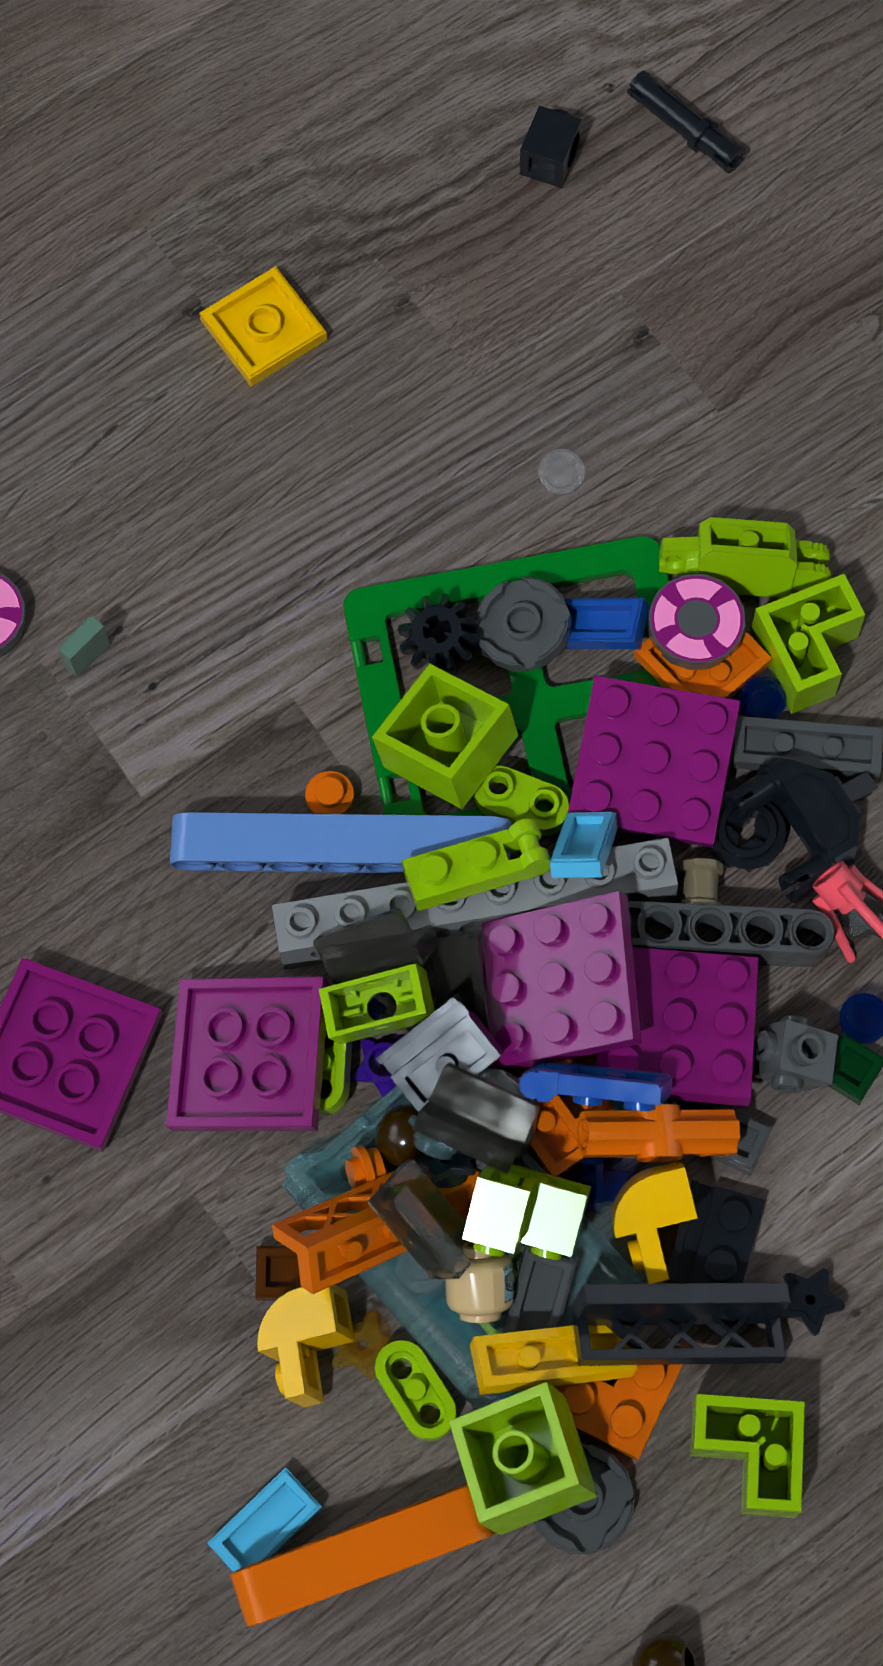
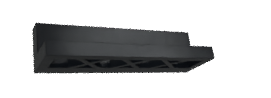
(680, 1305)

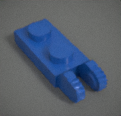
(595, 1083)

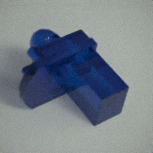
(604, 1183)

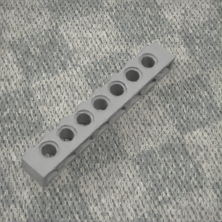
(638, 870)

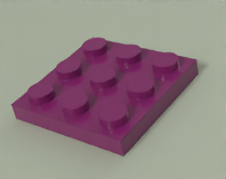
(655, 759)
(561, 981)
(694, 1024)
(69, 1052)
(247, 1055)

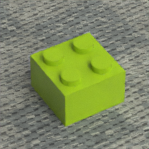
(445, 736)
(523, 1459)

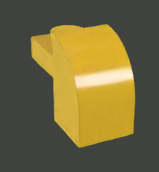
(647, 1202)
(298, 1328)

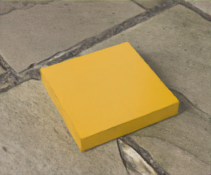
(263, 326)

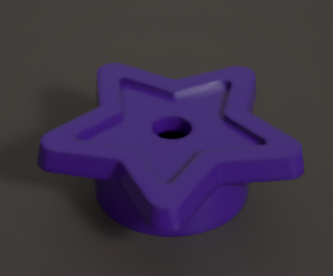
(370, 1069)

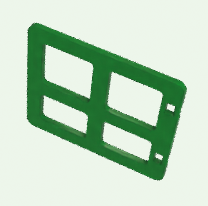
(532, 701)

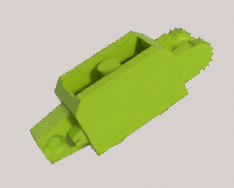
(748, 556)

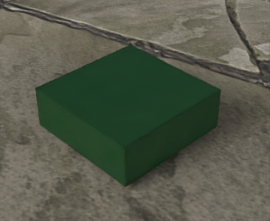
(854, 1069)

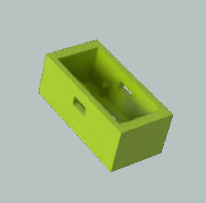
(348, 1002)

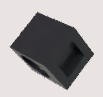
(550, 146)

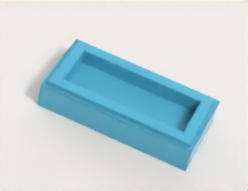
(584, 845)
(266, 1522)

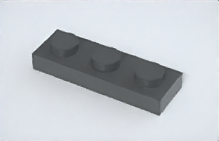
(830, 747)

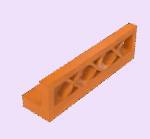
(350, 1241)

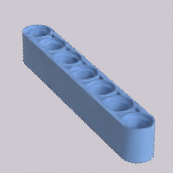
(316, 840)

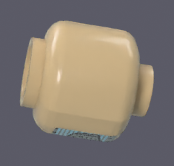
(483, 1288)

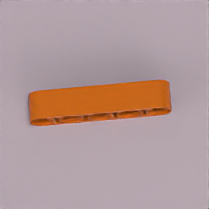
(357, 1555)

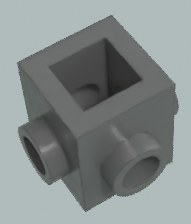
(794, 1055)

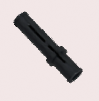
(699, 132)

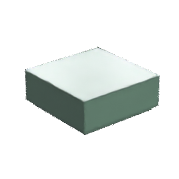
(84, 646)

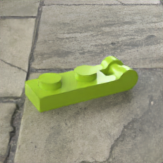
(476, 865)

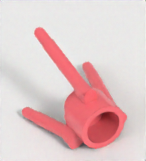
(841, 890)

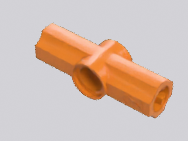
(658, 1134)

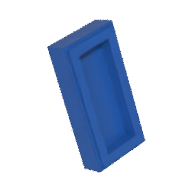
(607, 623)

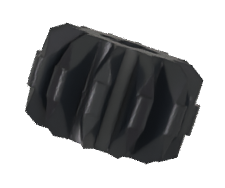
(454, 624)

